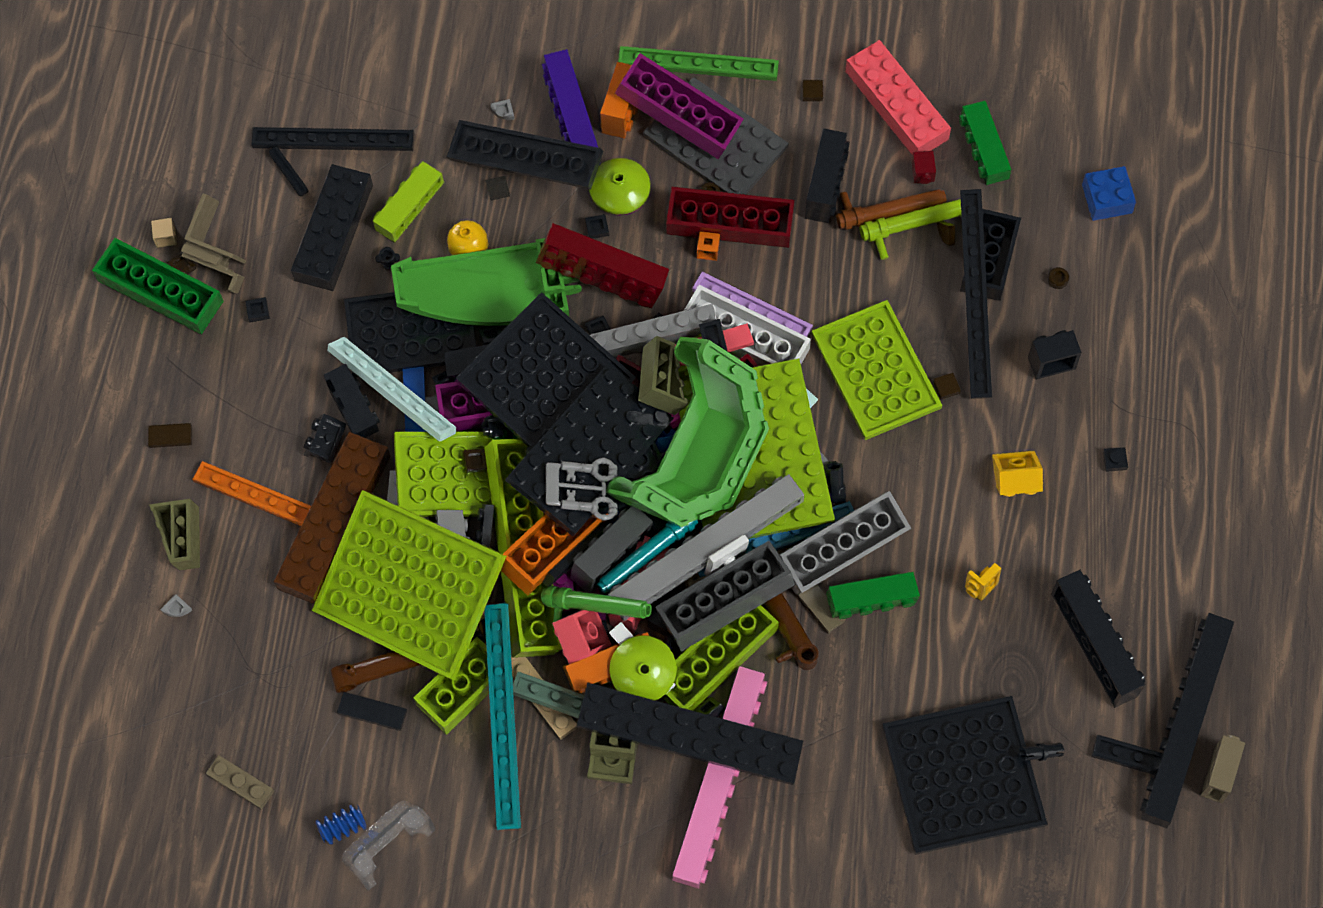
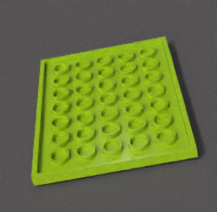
(787, 449)
(409, 584)

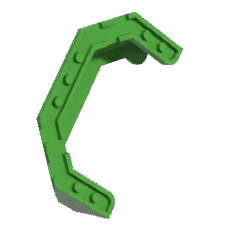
(711, 445)

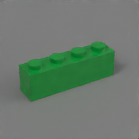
(985, 143)
(873, 595)

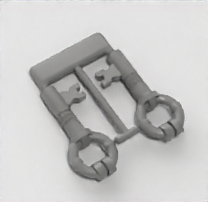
(553, 485)

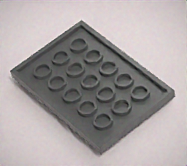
(742, 162)

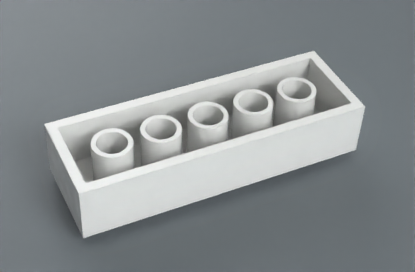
(771, 340)

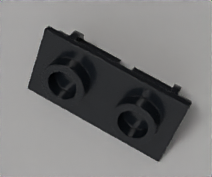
(494, 428)

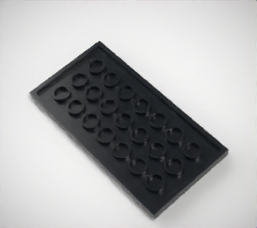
(599, 424)

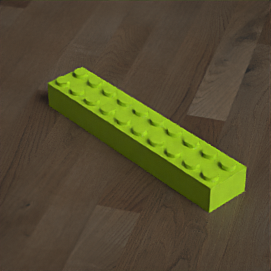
(513, 516)

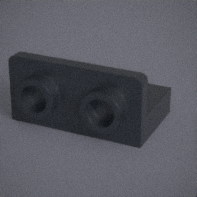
(324, 438)

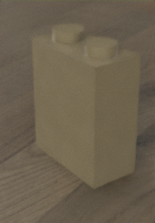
(1223, 768)

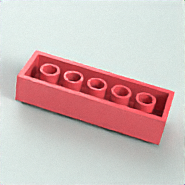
(897, 99)

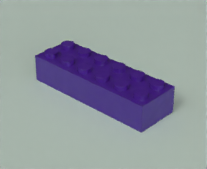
(567, 99)

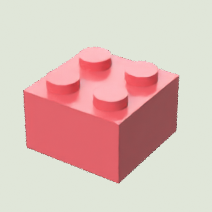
(581, 635)

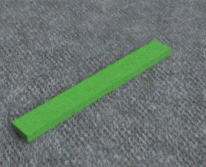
(705, 63)

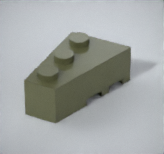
(660, 377)
(179, 531)

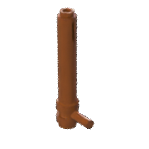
(858, 215)

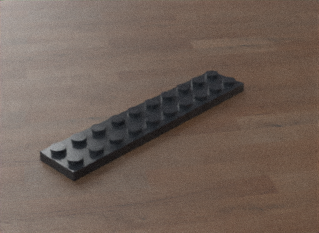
(690, 733)

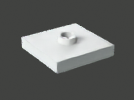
(726, 555)

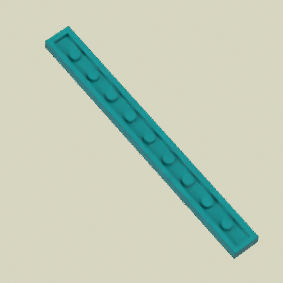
(502, 717)

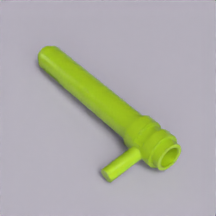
(884, 227)

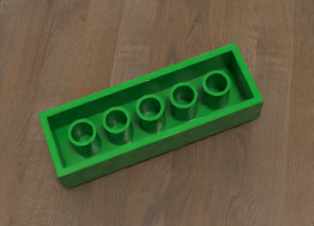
(158, 285)

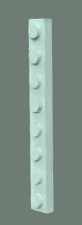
(392, 389)

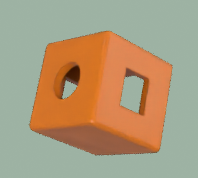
(708, 242)

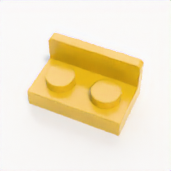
(981, 587)

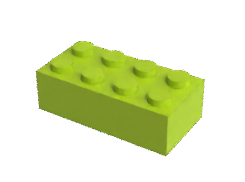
(451, 700)

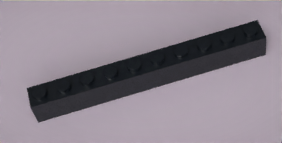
(1187, 720)

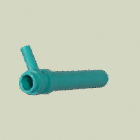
(643, 555)

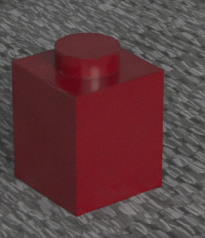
(923, 167)

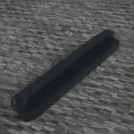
(288, 171)

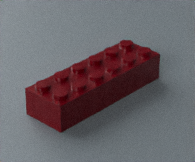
(731, 215)
(602, 266)

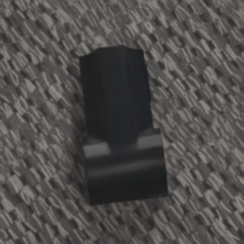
(834, 478)

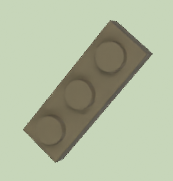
(240, 782)

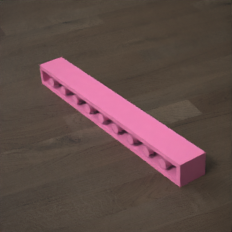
(717, 786)

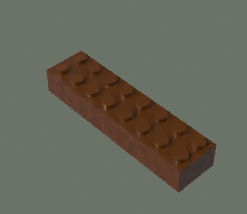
(314, 548)

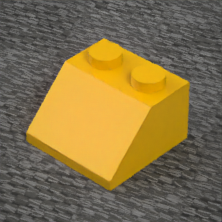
(1018, 473)

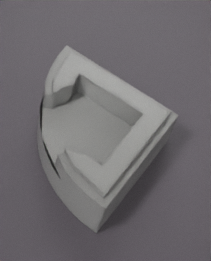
(503, 109)
(176, 607)

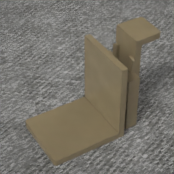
(206, 254)

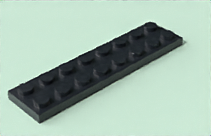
(525, 154)

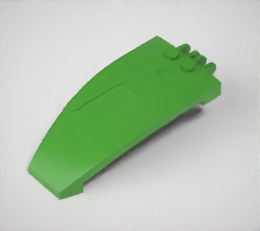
(479, 285)

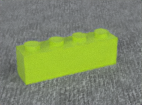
(408, 201)

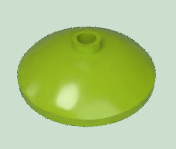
(622, 195)
(641, 651)

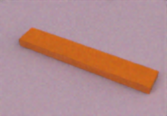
(251, 493)

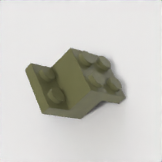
(611, 759)

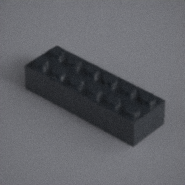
(332, 227)
(1098, 638)

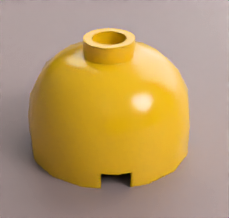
(467, 238)

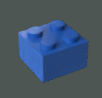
(1108, 193)

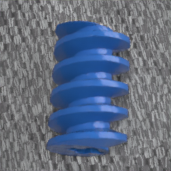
(341, 824)

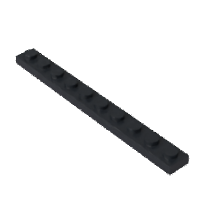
(976, 294)

